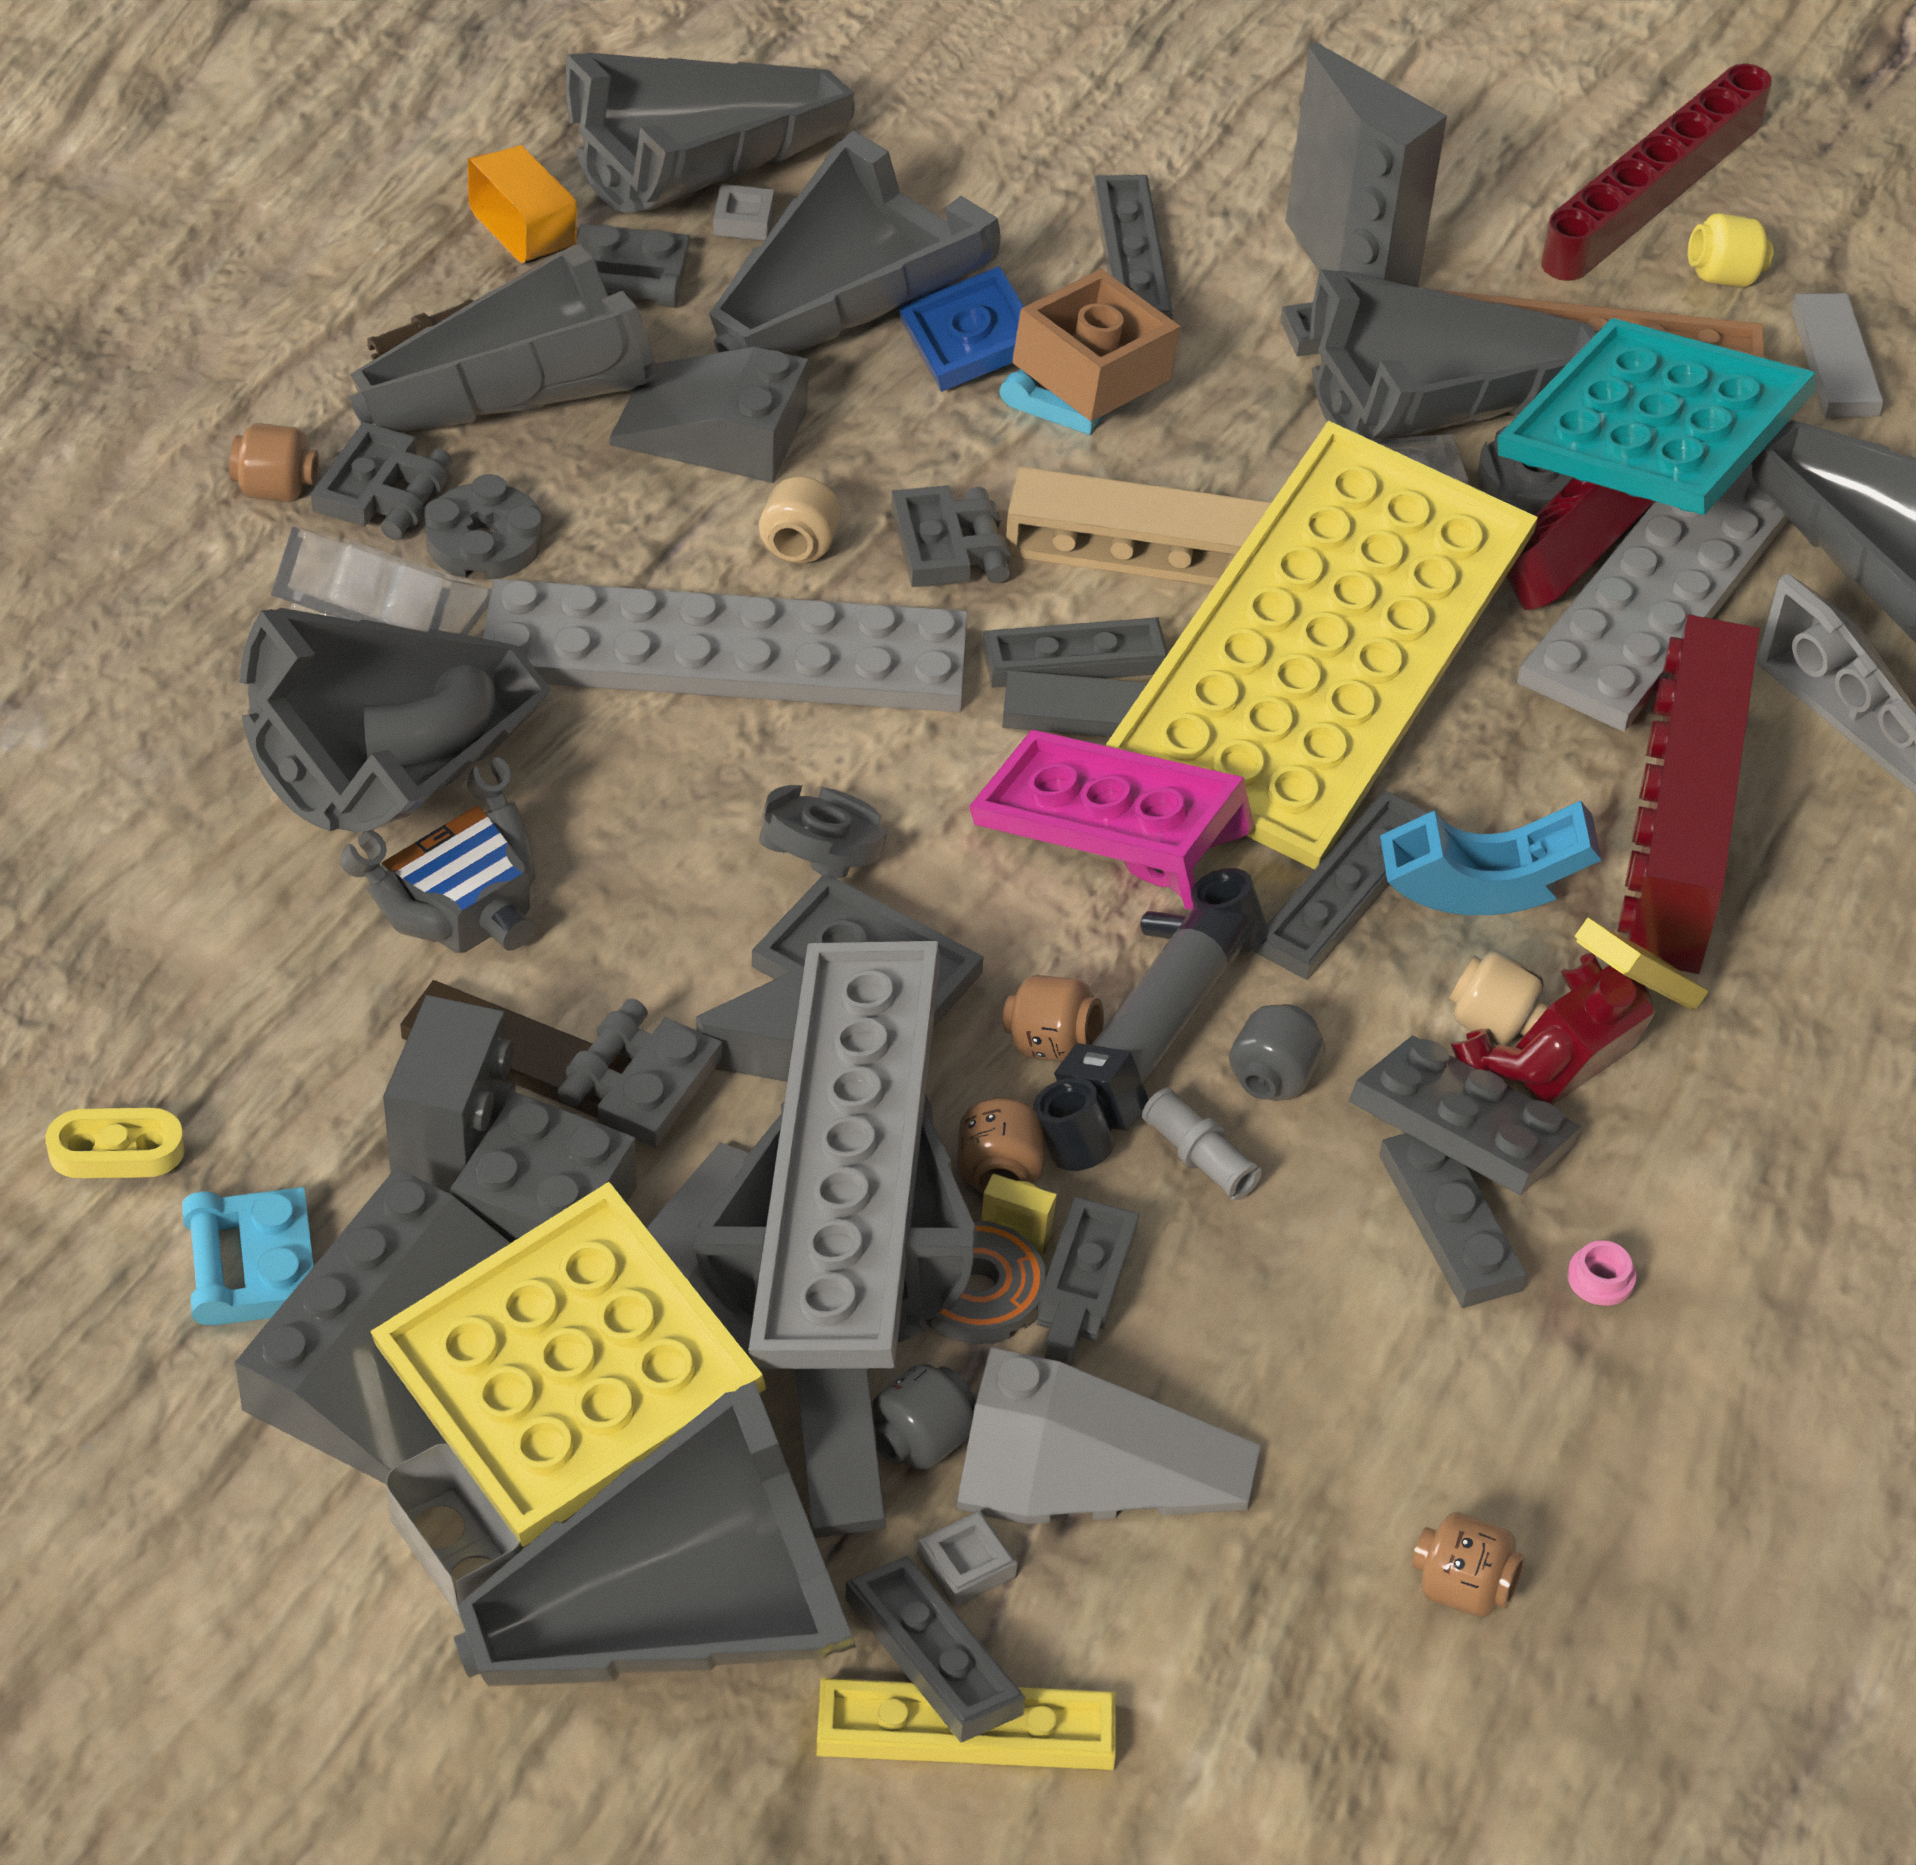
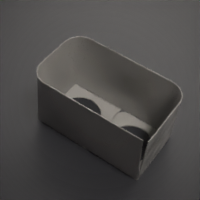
(442, 1480)

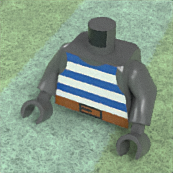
(461, 878)

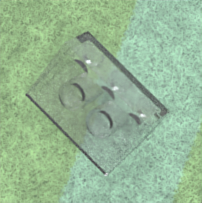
(359, 582)

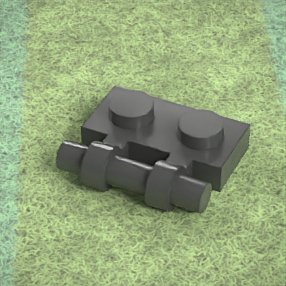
(365, 476)
(933, 540)
(655, 1085)

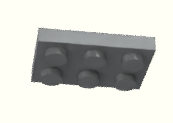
(843, 914)
(1466, 1114)

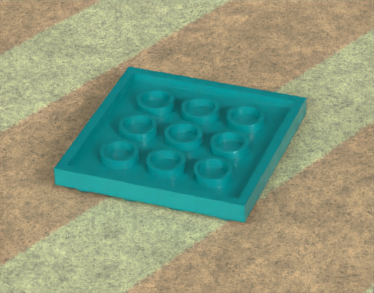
(1657, 415)

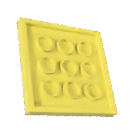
(563, 1360)

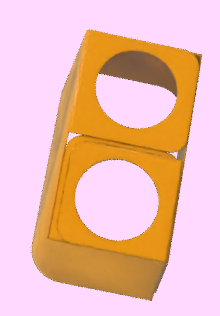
(521, 203)

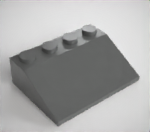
(1362, 171)
(316, 1359)

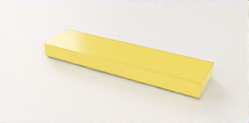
(1640, 964)
(899, 1724)

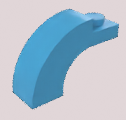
(1488, 871)

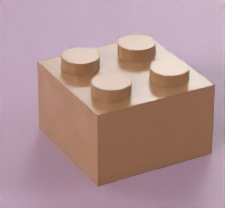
(1096, 344)

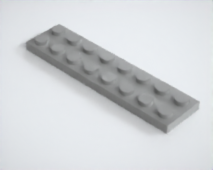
(1673, 563)
(733, 644)
(847, 1158)

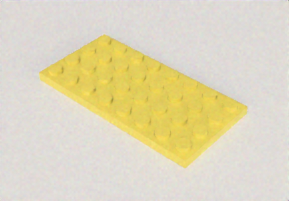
(1327, 635)

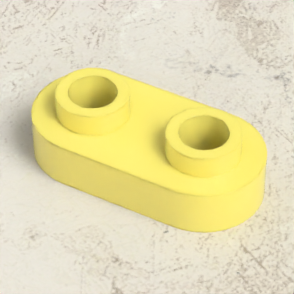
(117, 1143)

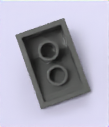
(719, 411)

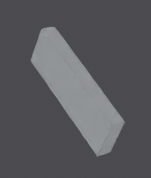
(1836, 355)

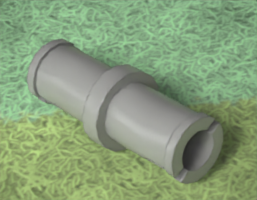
(1201, 1143)

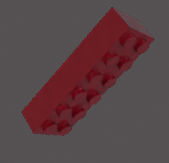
(1690, 791)

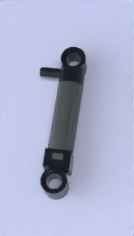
(1104, 1082)

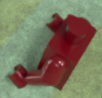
(1573, 1036)

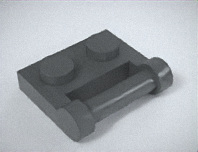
(638, 261)

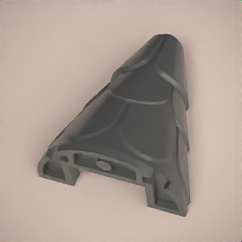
(685, 123)
(848, 255)
(511, 350)
(1426, 358)
(1853, 504)
(309, 699)
(936, 1244)
(665, 1569)

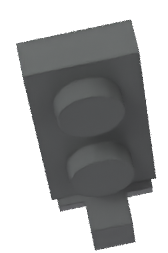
(1084, 1275)

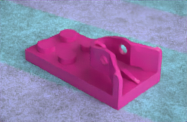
(1116, 806)

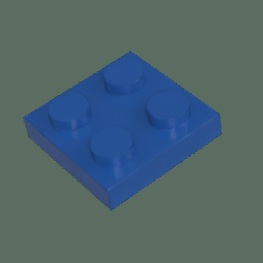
(965, 327)

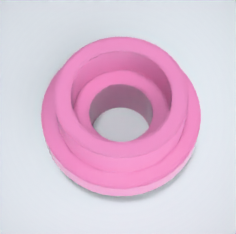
(1605, 1260)

